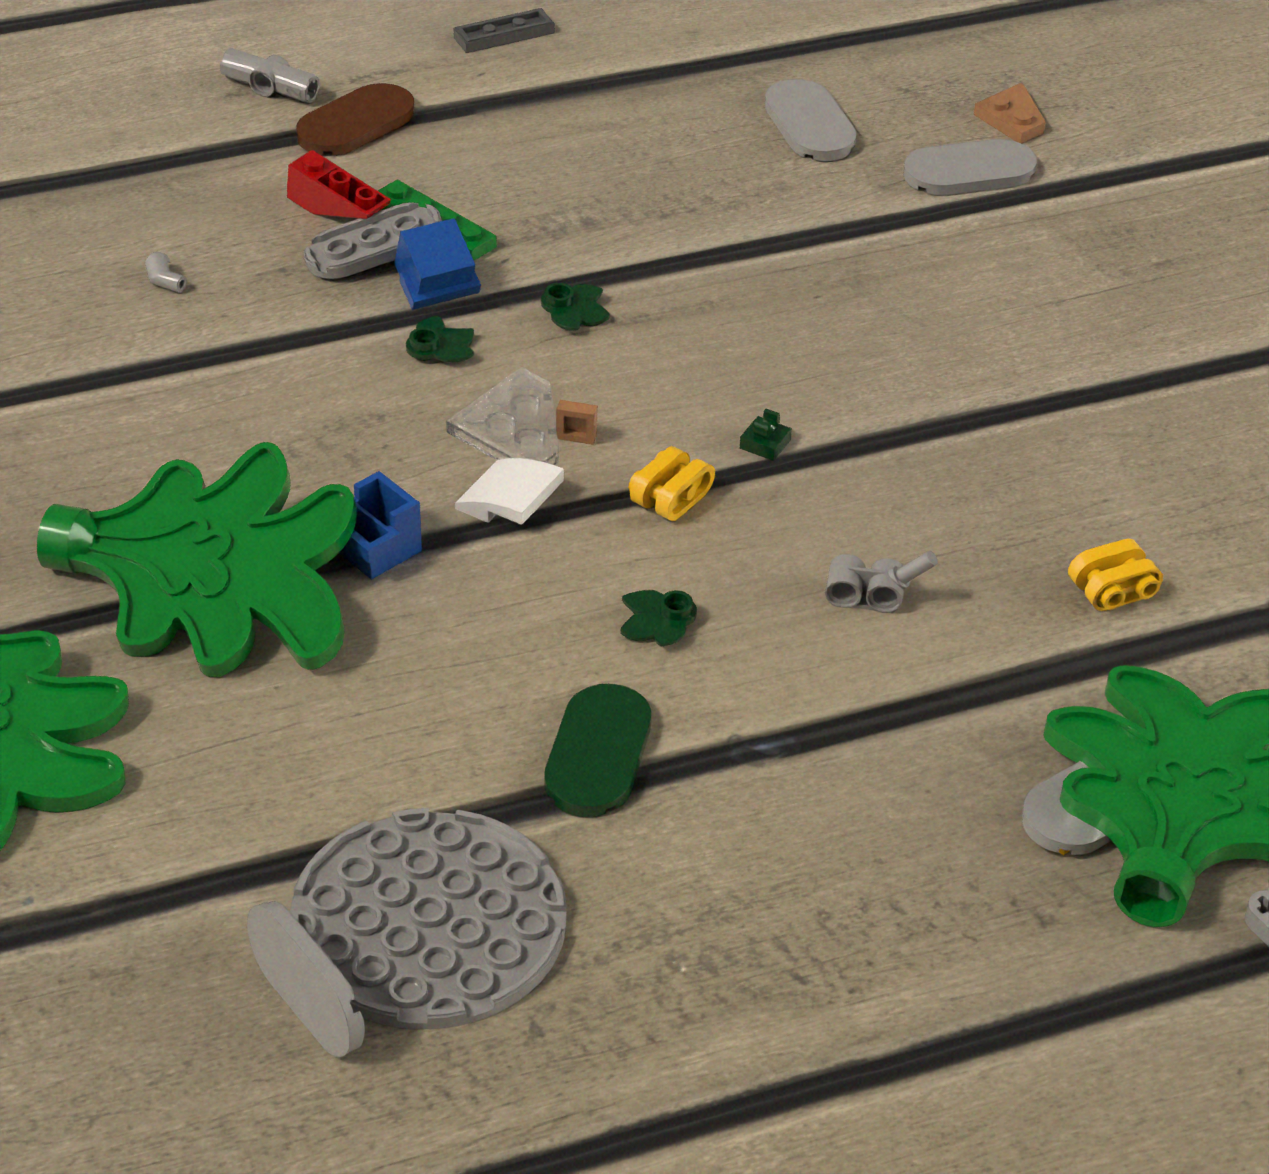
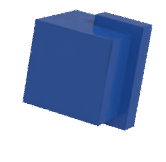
(435, 264)
(385, 526)

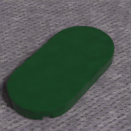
(598, 750)

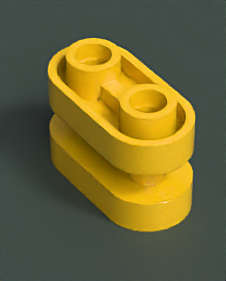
(671, 483)
(1115, 574)

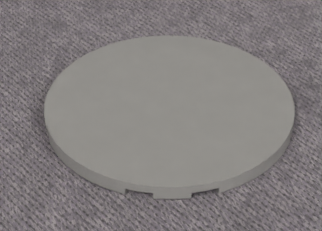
(434, 916)

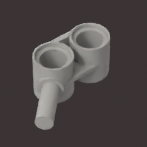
(875, 588)

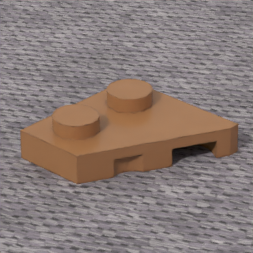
(1012, 114)

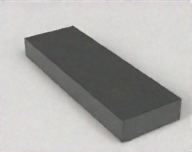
(504, 30)

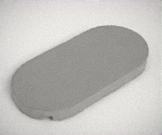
(810, 119)
(970, 166)
(364, 242)
(1052, 825)
(305, 978)

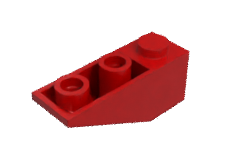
(330, 190)

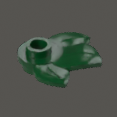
(574, 305)
(435, 341)
(658, 616)

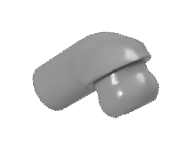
(161, 276)

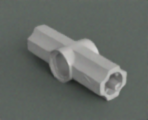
(270, 75)

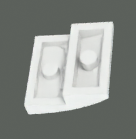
(511, 490)

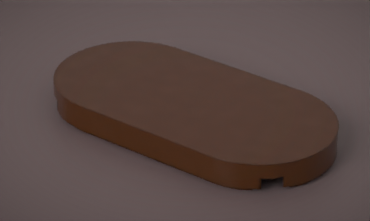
(355, 119)

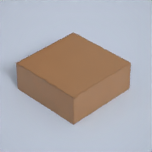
(576, 422)

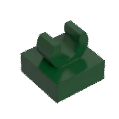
(766, 436)

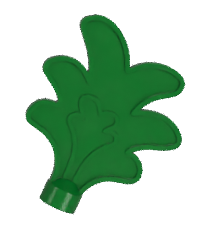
(213, 560)
(41, 720)
(1167, 784)

